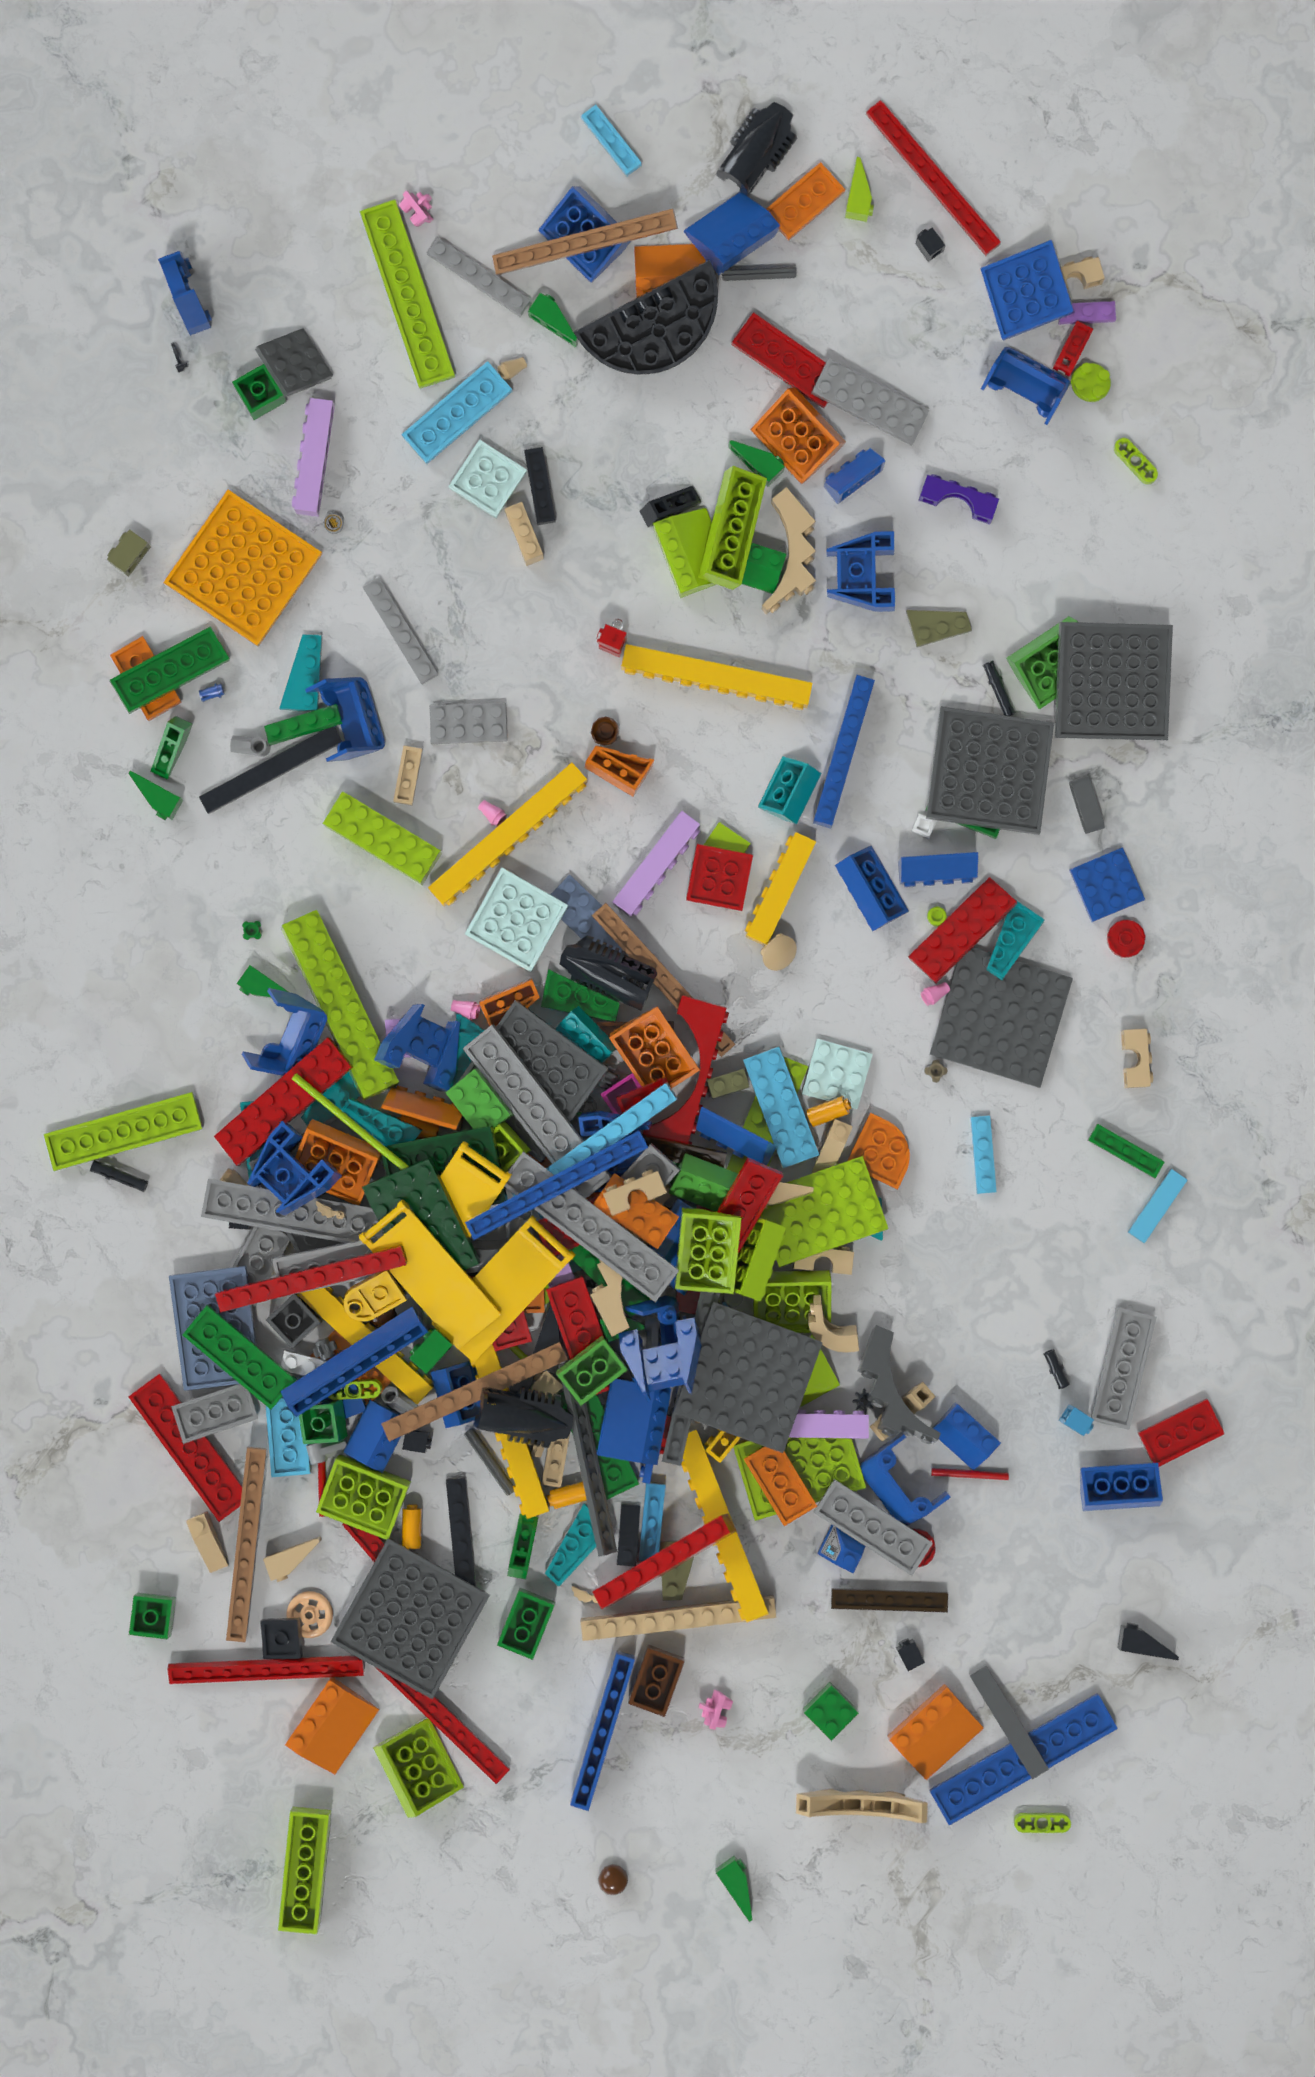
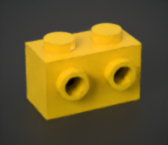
(720, 1445)

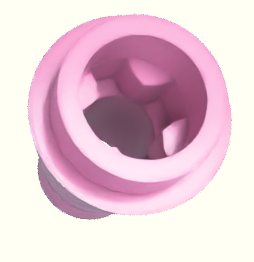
(493, 813)
(934, 993)
(466, 1008)

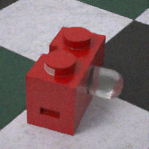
(612, 638)

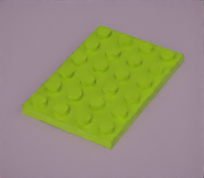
(835, 1213)
(815, 1461)

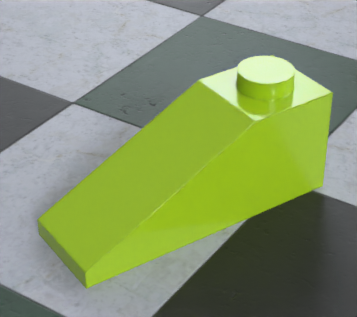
(860, 197)

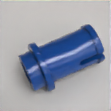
(212, 692)

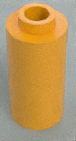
(829, 1111)
(429, 1129)
(567, 1495)
(411, 1526)

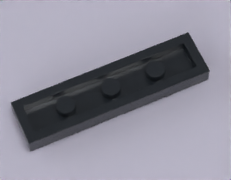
(539, 486)

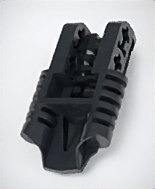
(758, 146)
(605, 968)
(524, 1416)

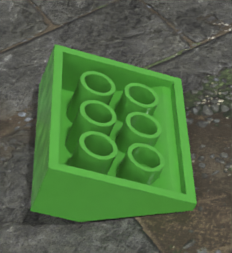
(1037, 666)

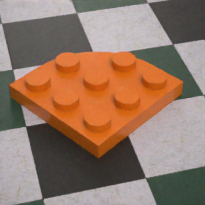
(882, 1150)

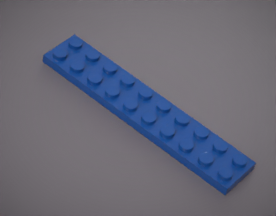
(1005, 1771)

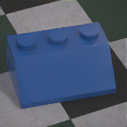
(854, 475)
(449, 1379)
(966, 1436)
(369, 1440)

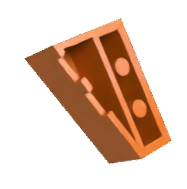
(619, 769)
(497, 1005)

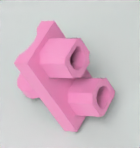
(411, 201)
(713, 1708)

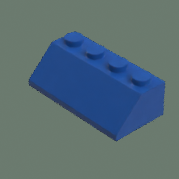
(938, 868)
(871, 888)
(734, 1136)
(1120, 1487)

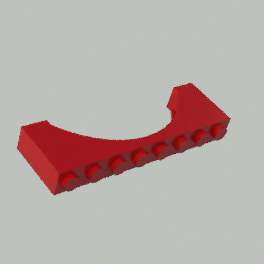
(705, 1022)

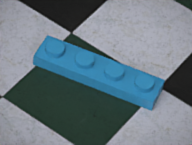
(652, 1520)

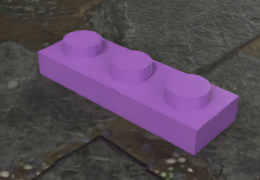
(1091, 313)

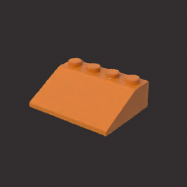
(662, 263)
(798, 435)
(653, 1049)
(423, 1108)
(348, 1154)
(332, 1726)
(935, 1732)

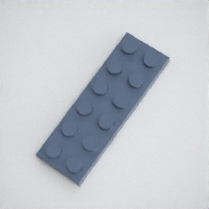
(580, 911)

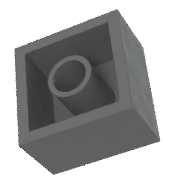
(294, 1320)

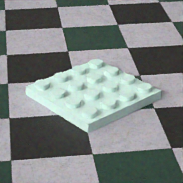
(516, 919)

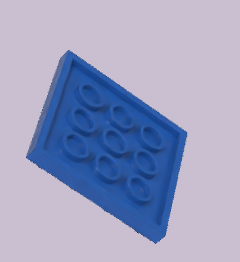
(1027, 290)

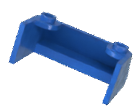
(1028, 380)
(358, 716)
(298, 1039)
(667, 1311)
(876, 1474)

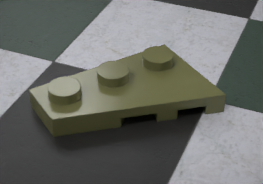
(937, 625)
(675, 1580)

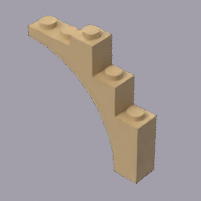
(796, 524)
(609, 1299)
(861, 1802)

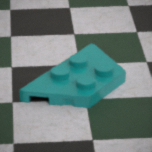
(467, 1032)

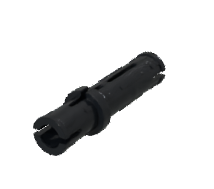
(995, 681)
(112, 1173)

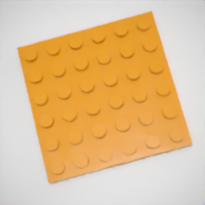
(243, 568)

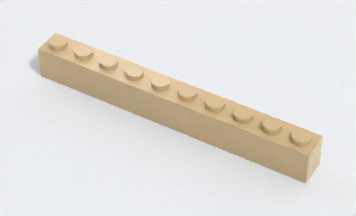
(667, 1619)

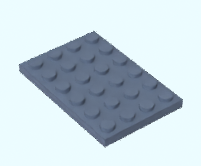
(189, 1297)

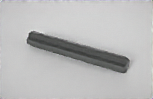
(759, 273)
(489, 1461)

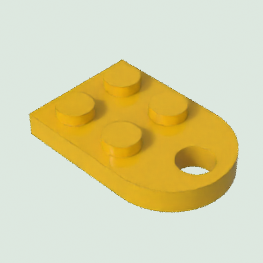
(374, 1295)

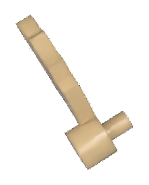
(328, 1212)
(583, 1595)

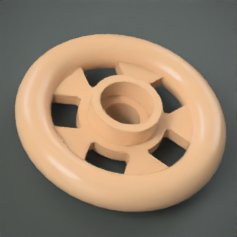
(323, 1604)

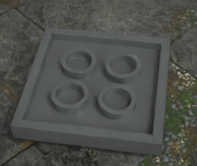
(294, 362)

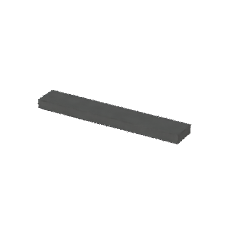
(1009, 1722)

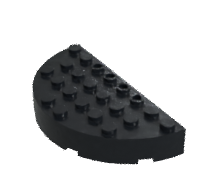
(657, 327)

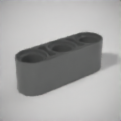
(1086, 804)

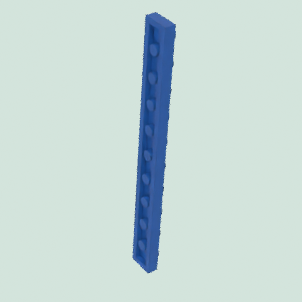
(556, 1185)

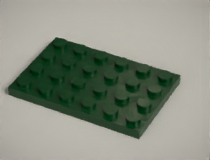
(444, 1147)
(429, 1200)

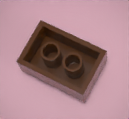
(656, 1680)

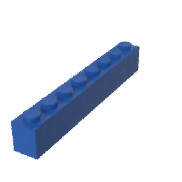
(843, 751)
(354, 1361)
(602, 1730)

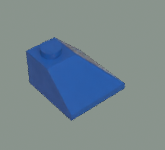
(841, 1549)

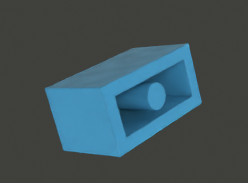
(1077, 1420)

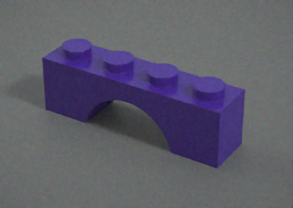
(981, 505)

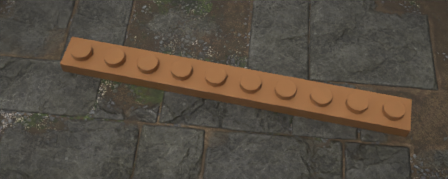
(585, 241)
(637, 950)
(471, 1392)
(246, 1544)

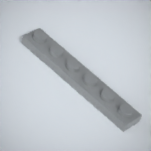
(478, 277)
(400, 631)

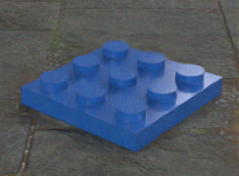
(1107, 884)

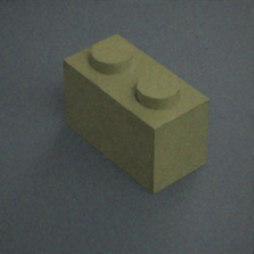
(128, 552)
(728, 1083)

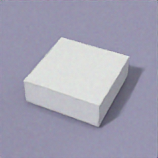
(923, 826)

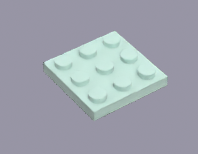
(487, 479)
(836, 1072)

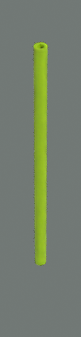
(349, 1122)

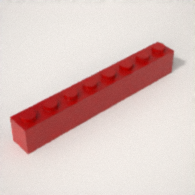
(664, 1561)

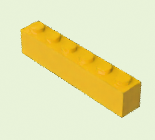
(780, 889)

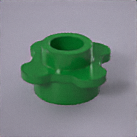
(247, 926)

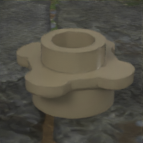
(936, 1076)

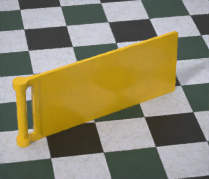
(469, 1186)
(434, 1277)
(514, 1280)

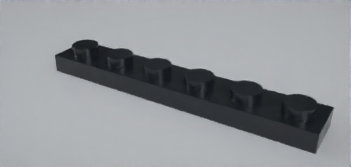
(460, 1529)

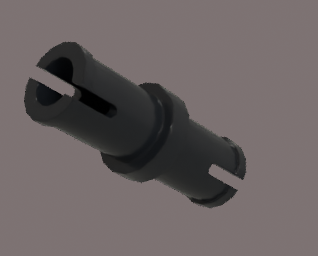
(1056, 1369)

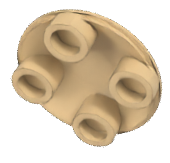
(779, 952)

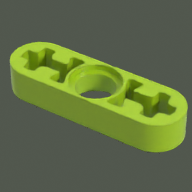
(1127, 461)
(359, 1382)
(1056, 1818)

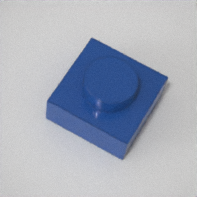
(646, 1472)

